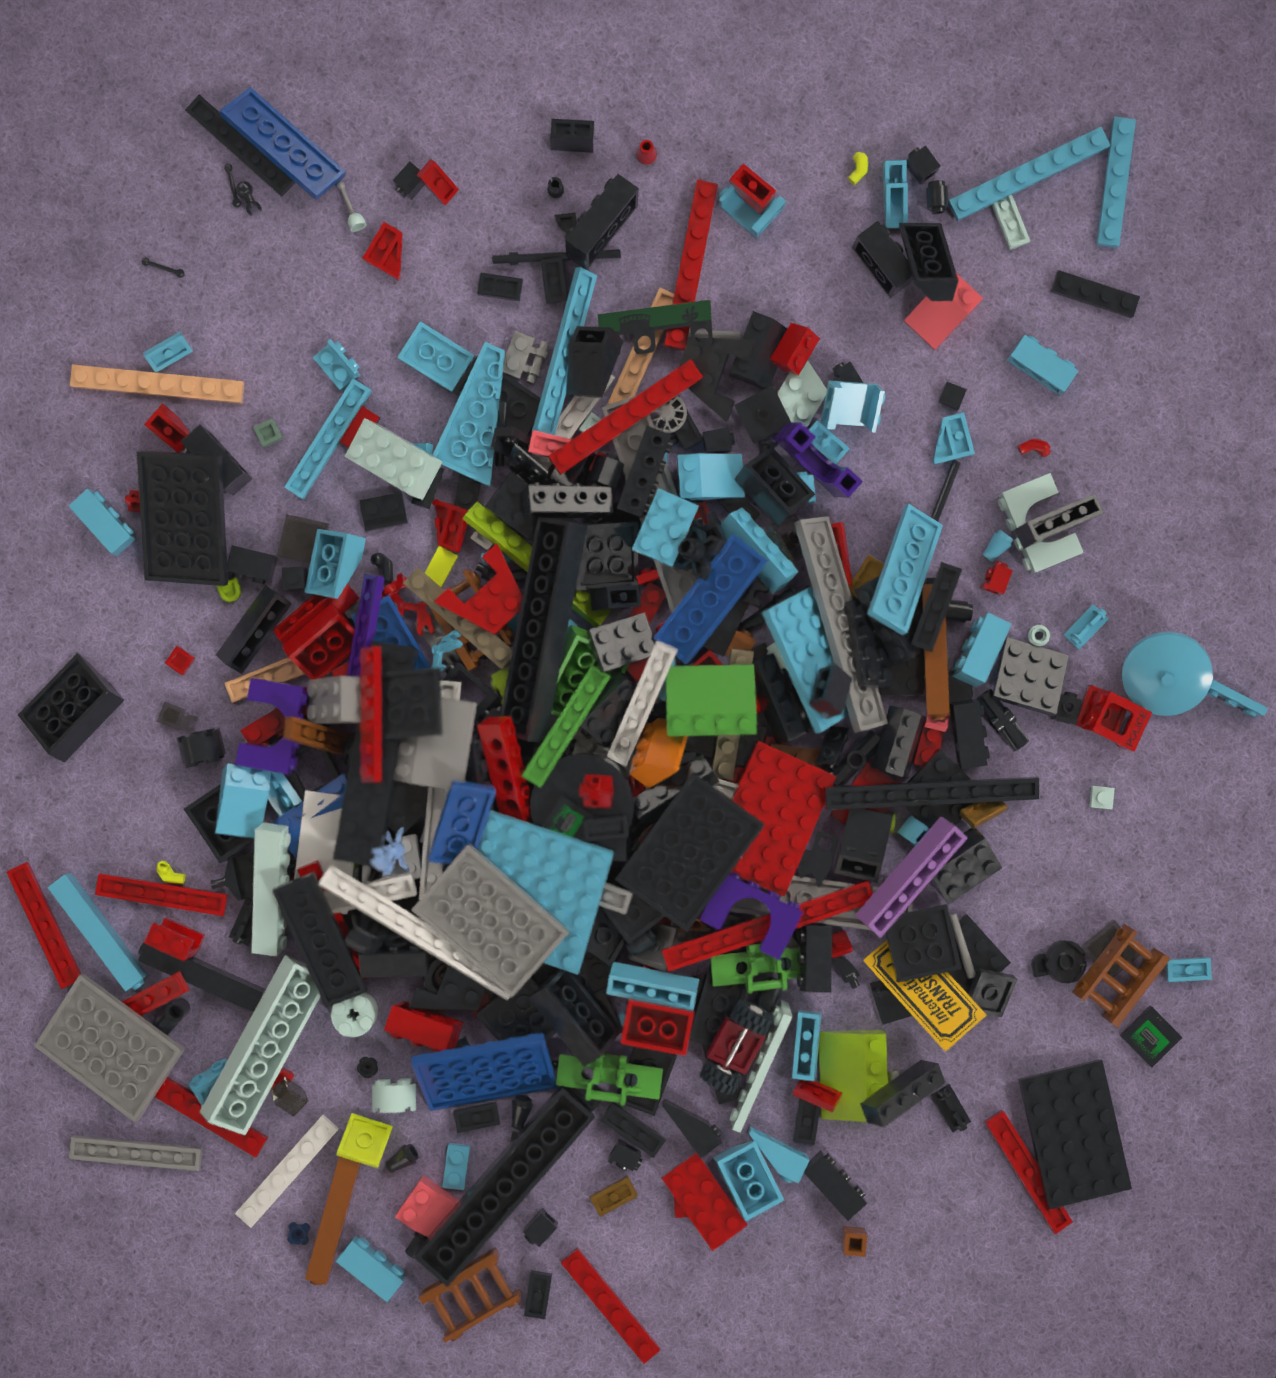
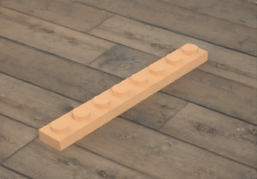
(157, 384)

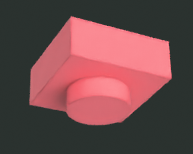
(940, 725)

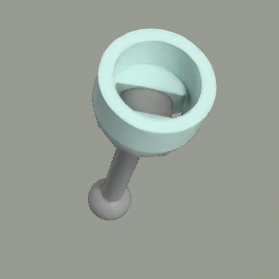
(355, 221)

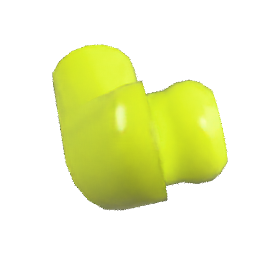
(861, 168)
(168, 875)

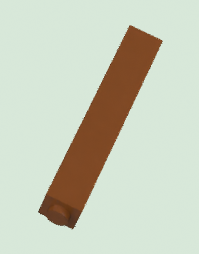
(937, 671)
(333, 1221)

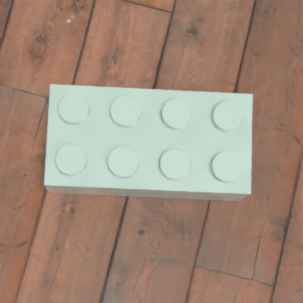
(393, 459)

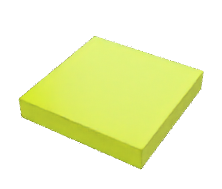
(364, 1140)

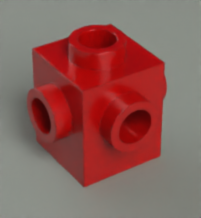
(597, 791)

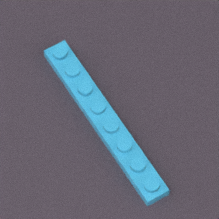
(1029, 174)
(556, 380)

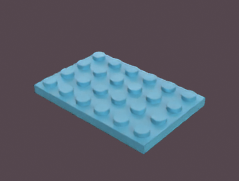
(803, 647)

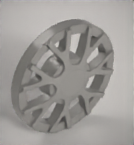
(667, 413)

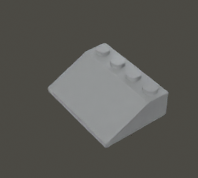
(440, 758)

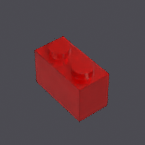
(794, 348)

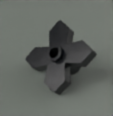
(696, 551)

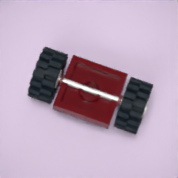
(735, 1046)

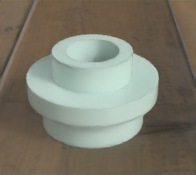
(1045, 635)

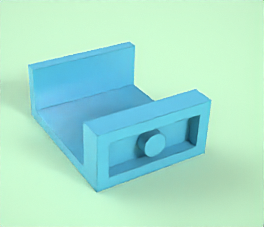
(745, 215)
(852, 405)

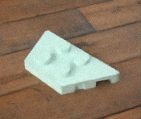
(802, 395)

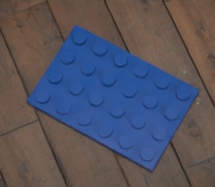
(485, 1071)

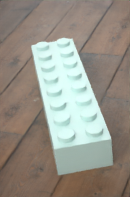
(262, 1048)

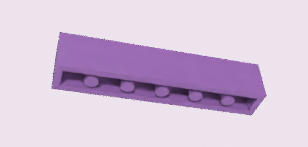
(911, 876)

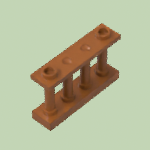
(468, 656)
(1134, 988)
(470, 1272)

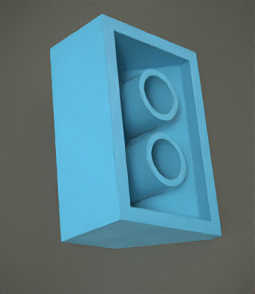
(748, 1179)

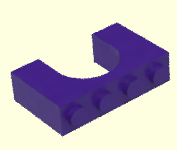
(797, 443)
(290, 701)
(783, 916)

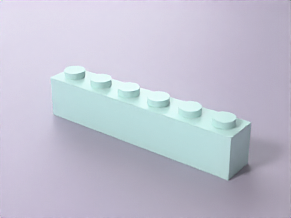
(269, 872)

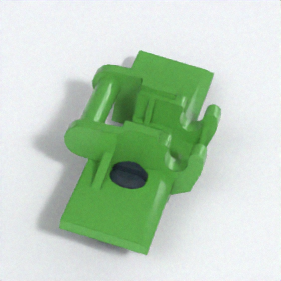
(724, 968)
(611, 1069)

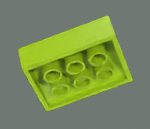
(853, 1065)

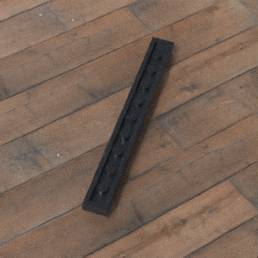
(931, 793)

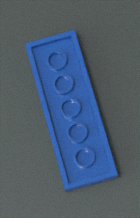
(282, 143)
(712, 599)

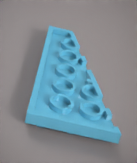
(471, 427)

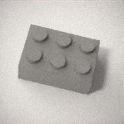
(334, 700)

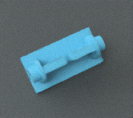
(1086, 626)

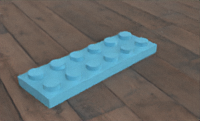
(905, 569)

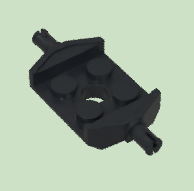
(240, 876)

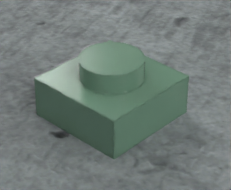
(268, 433)

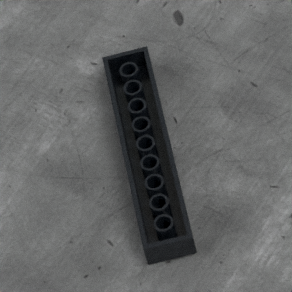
(543, 626)
(369, 804)
(504, 1185)

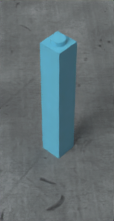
(98, 932)

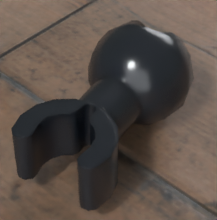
(246, 193)

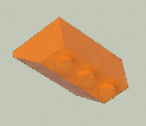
(657, 754)

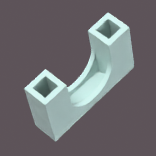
(1016, 505)

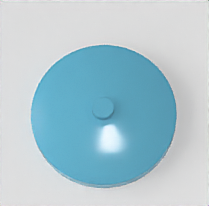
(1167, 673)

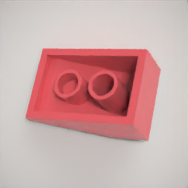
(938, 319)
(426, 1206)

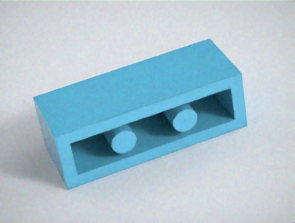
(1043, 364)
(103, 521)
(807, 1045)
(371, 1268)

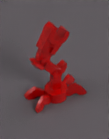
(423, 618)

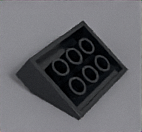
(70, 708)

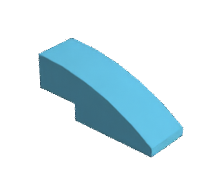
(895, 192)

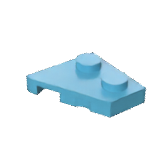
(953, 440)

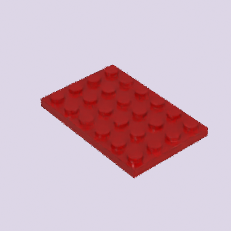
(789, 801)

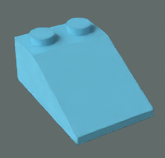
(709, 476)
(333, 562)
(242, 800)

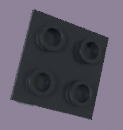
(526, 467)
(888, 1006)

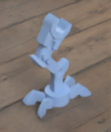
(393, 851)

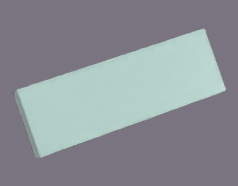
(1010, 222)

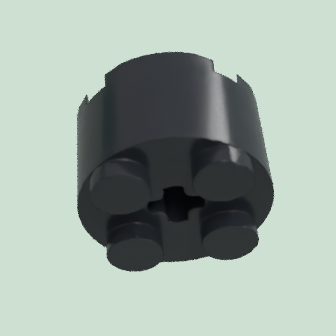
(201, 746)

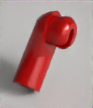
(1041, 446)

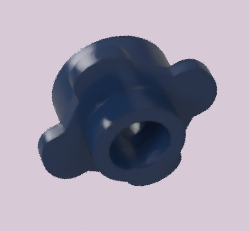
(302, 1239)

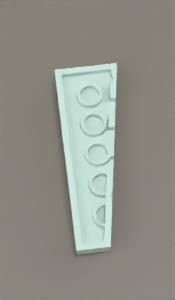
(764, 1058)

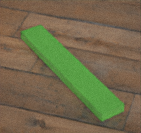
(566, 726)

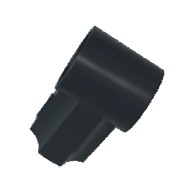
(169, 1018)

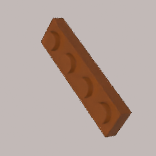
(315, 735)

